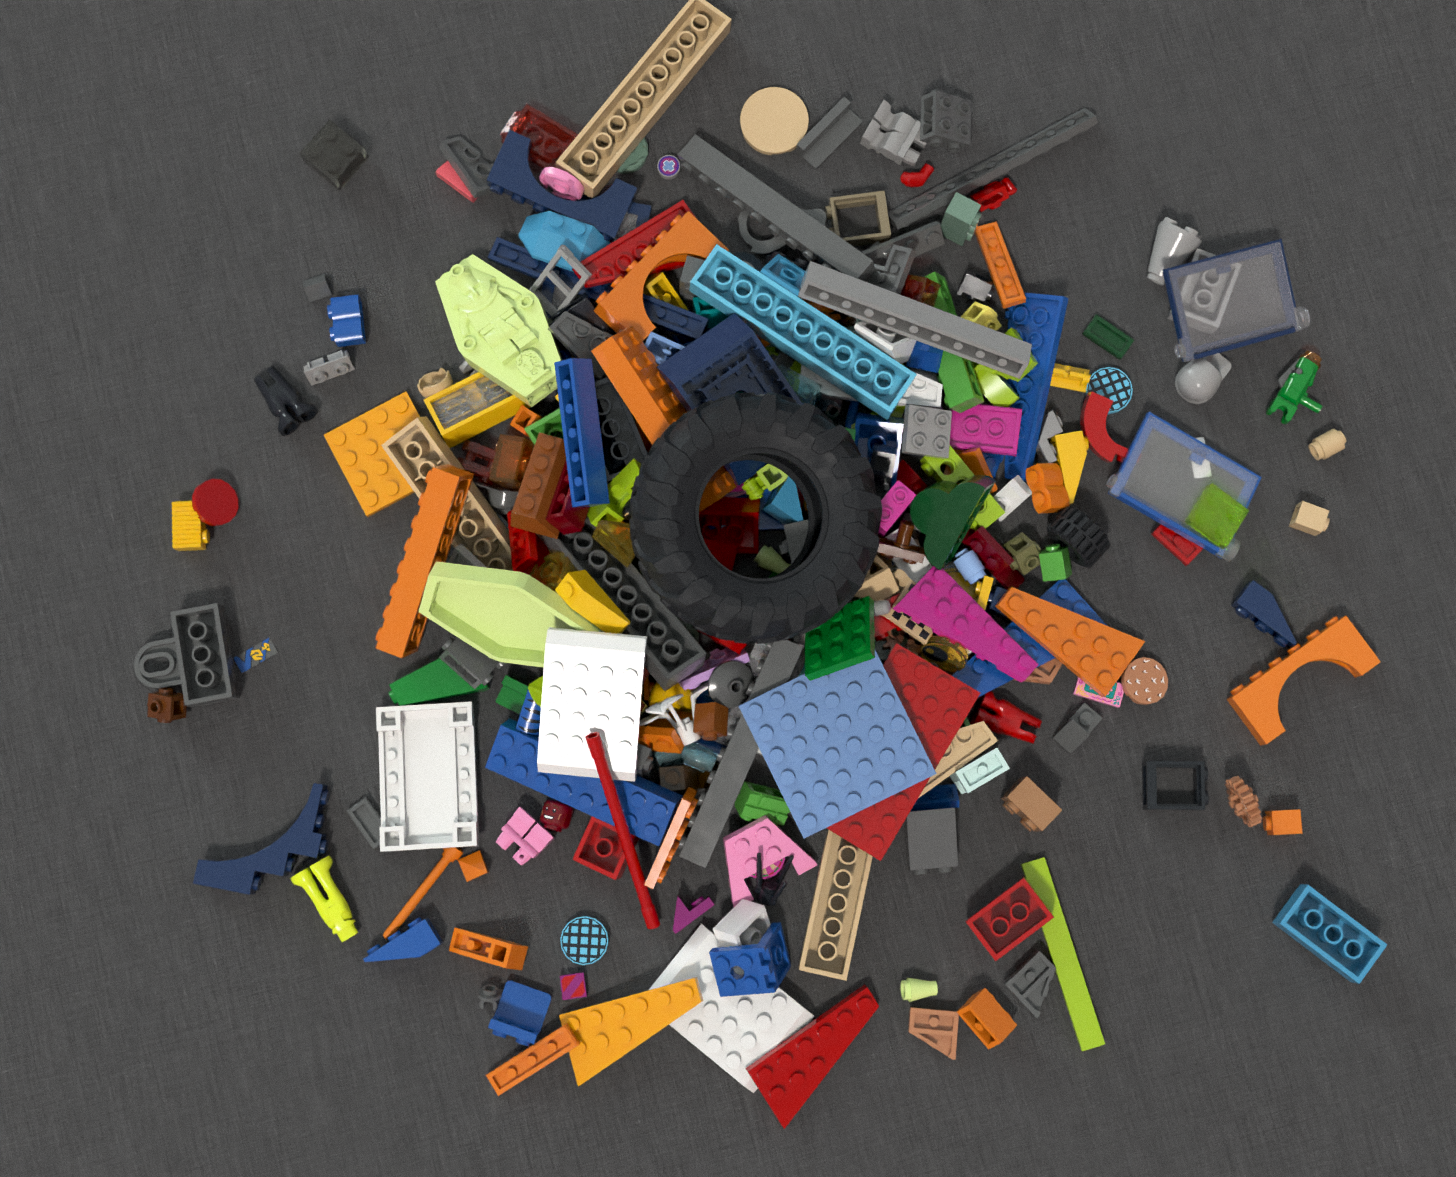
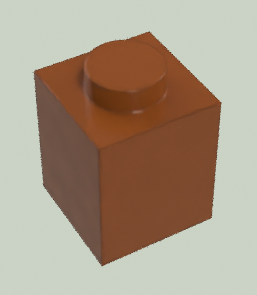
(710, 720)

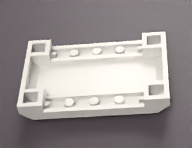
(591, 687)
(427, 776)
(730, 1028)

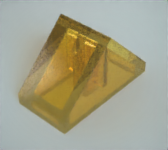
(616, 540)

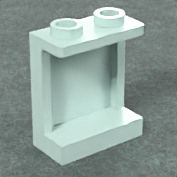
(979, 771)

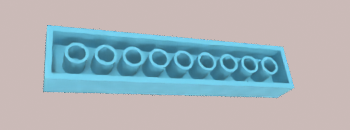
(802, 332)

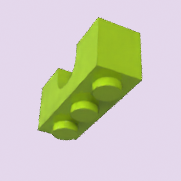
(619, 493)

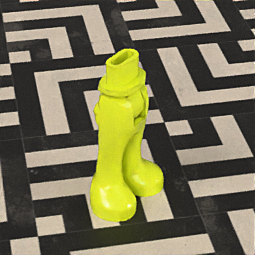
(334, 910)

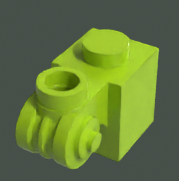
(768, 477)

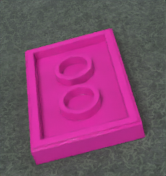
(988, 428)

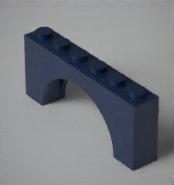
(513, 177)

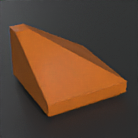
(473, 866)

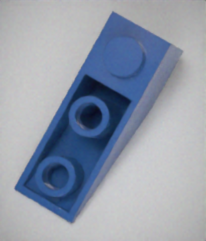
(411, 944)

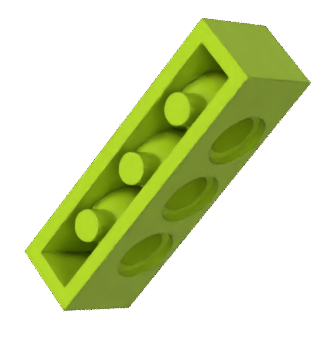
(960, 472)

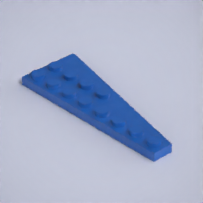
(1040, 324)
(986, 677)

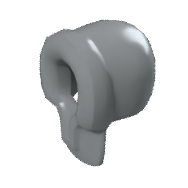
(1201, 378)

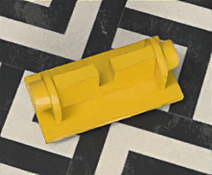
(1070, 377)

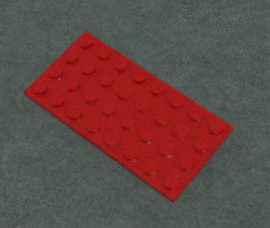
(936, 710)

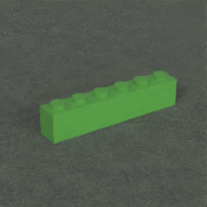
(955, 372)

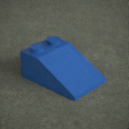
(876, 429)

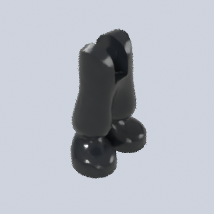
(282, 396)

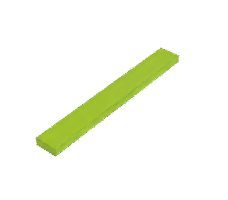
(1065, 958)

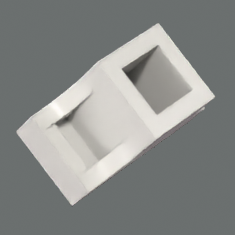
(1012, 496)

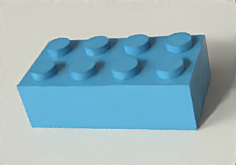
(1329, 933)

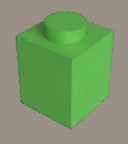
(1055, 563)

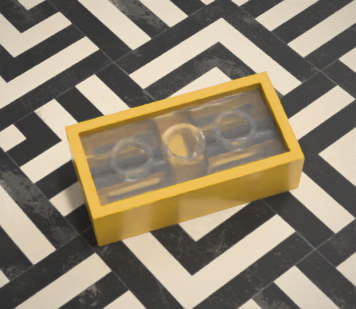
(471, 408)

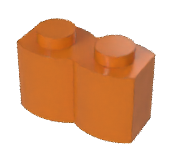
(1047, 488)

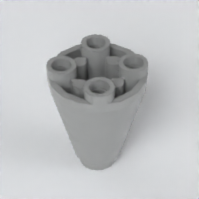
(1171, 248)

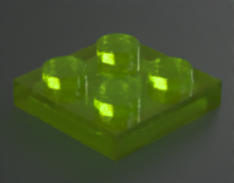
(1217, 516)

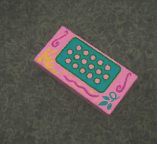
(1113, 698)

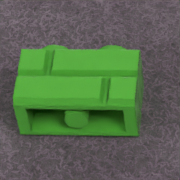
(760, 800)

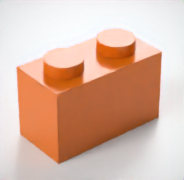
(987, 1018)

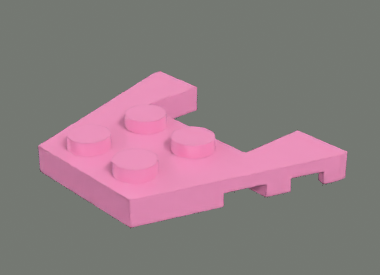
(772, 843)

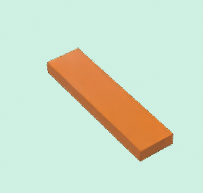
(1000, 265)
(532, 1059)

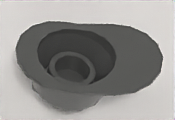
(499, 498)

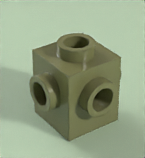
(1024, 552)

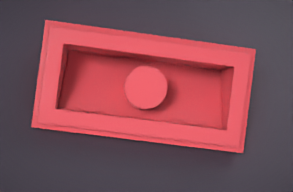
(450, 177)

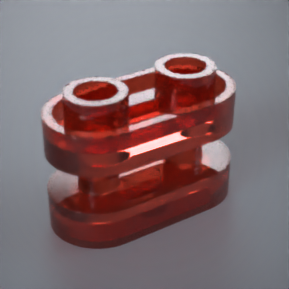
(476, 450)

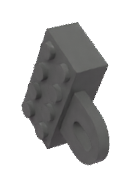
(197, 657)

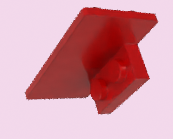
(525, 549)

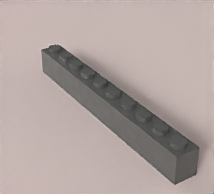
(772, 210)
(735, 759)

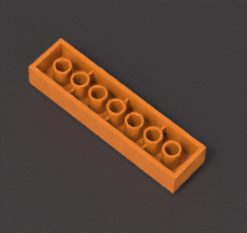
(649, 397)
(429, 542)

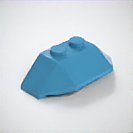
(547, 231)

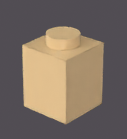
(1309, 518)

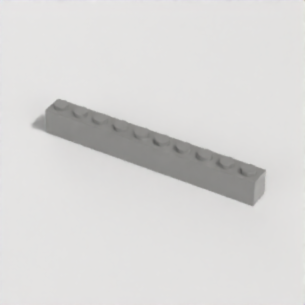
(915, 320)

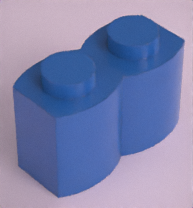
(347, 320)

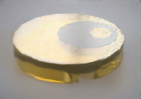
(944, 654)

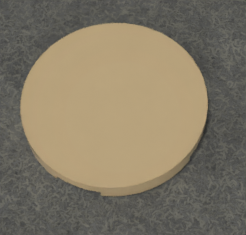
(774, 120)

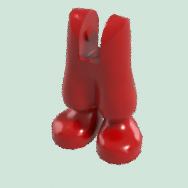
(1007, 718)

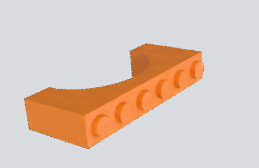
(624, 303)
(1258, 700)

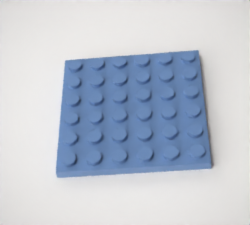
(837, 743)

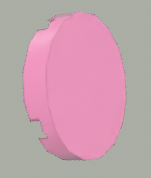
(562, 183)

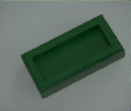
(1108, 337)

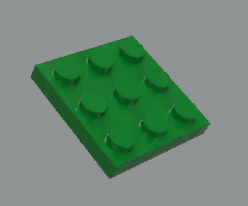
(841, 640)

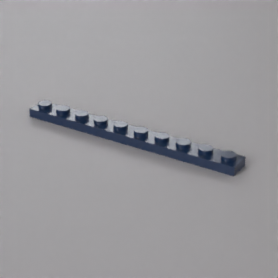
(658, 311)

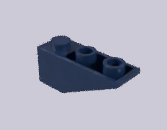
(1262, 609)

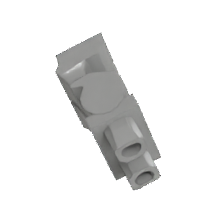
(899, 135)

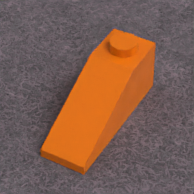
(488, 949)

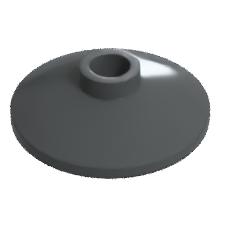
(724, 677)

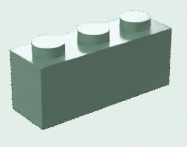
(960, 219)

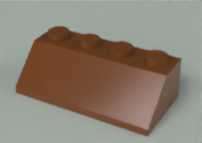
(539, 486)

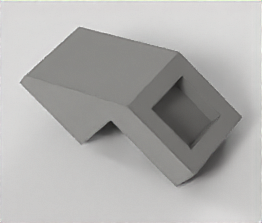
(1050, 426)

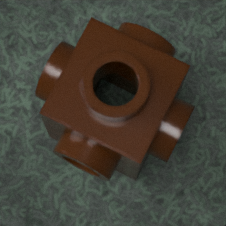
(166, 705)

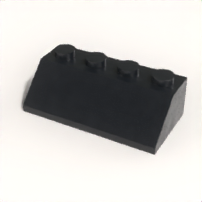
(618, 430)

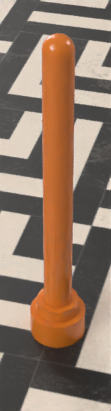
(449, 855)

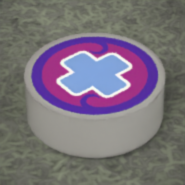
(668, 167)

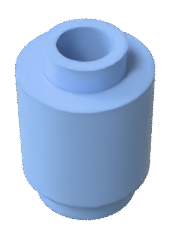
(969, 566)

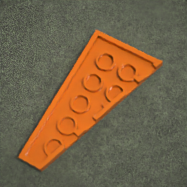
(1081, 644)

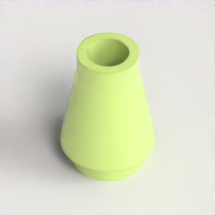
(771, 560)
(916, 989)

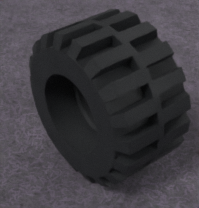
(1081, 534)

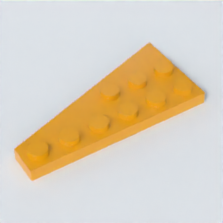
(622, 1024)

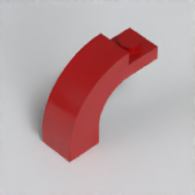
(1093, 425)

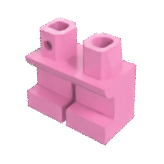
(515, 831)

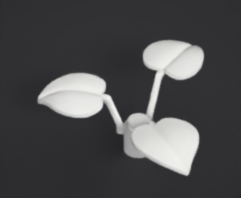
(683, 727)

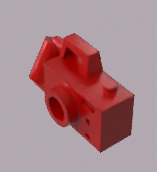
(994, 194)

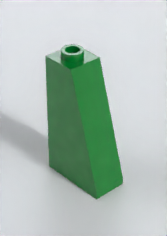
(430, 684)

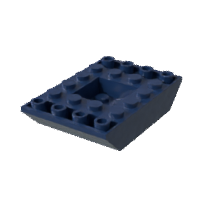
(721, 364)

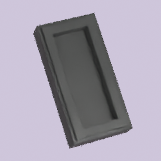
(367, 821)

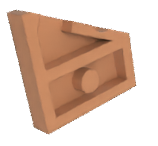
(935, 1028)

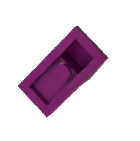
(684, 916)

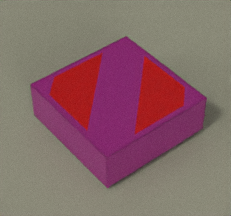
(573, 986)

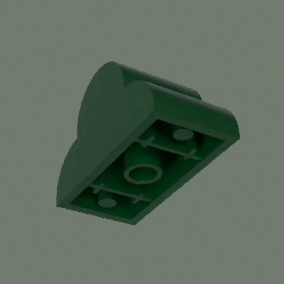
(946, 514)

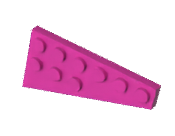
(955, 615)

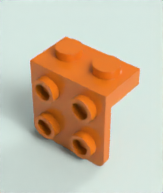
(661, 735)

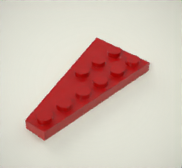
(615, 258)
(801, 1062)

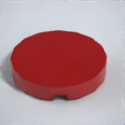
(215, 502)

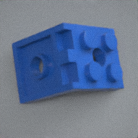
(762, 963)

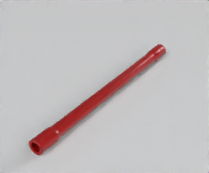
(598, 754)

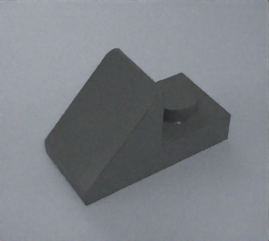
(1077, 728)

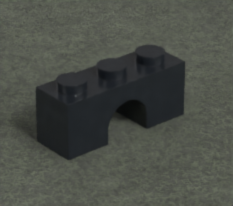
(883, 464)

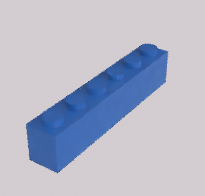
(581, 432)

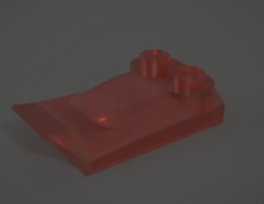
(547, 136)

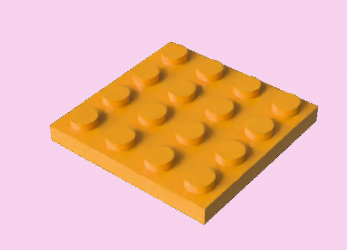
(364, 461)

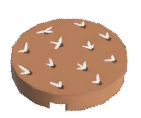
(1144, 681)

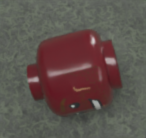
(556, 815)

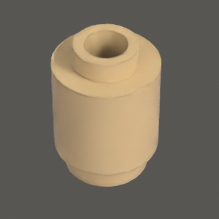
(1327, 444)

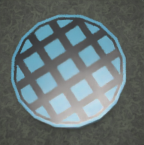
(1113, 385)
(584, 940)

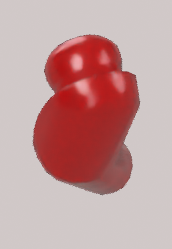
(917, 179)

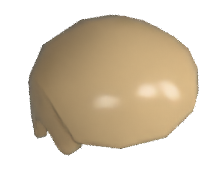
(434, 382)

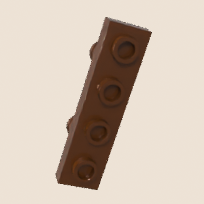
(901, 546)

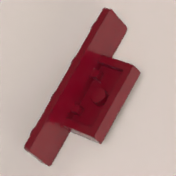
(993, 557)

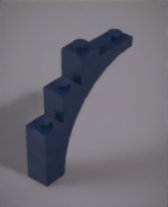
(302, 839)

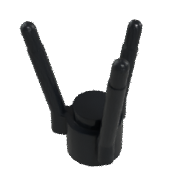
(770, 890)

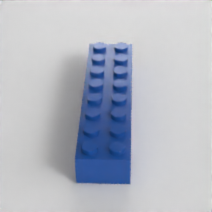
(644, 803)

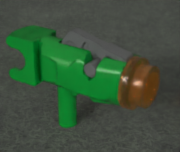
(1293, 387)

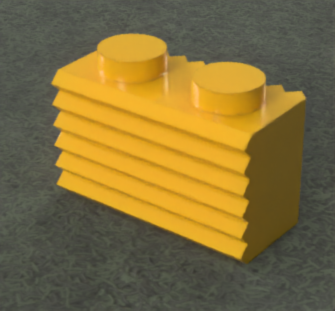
(188, 530)

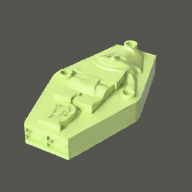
(500, 329)
(497, 611)

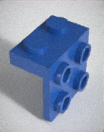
(520, 1013)

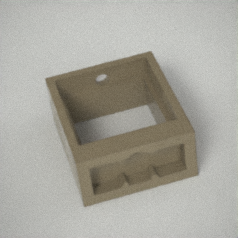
(872, 198)

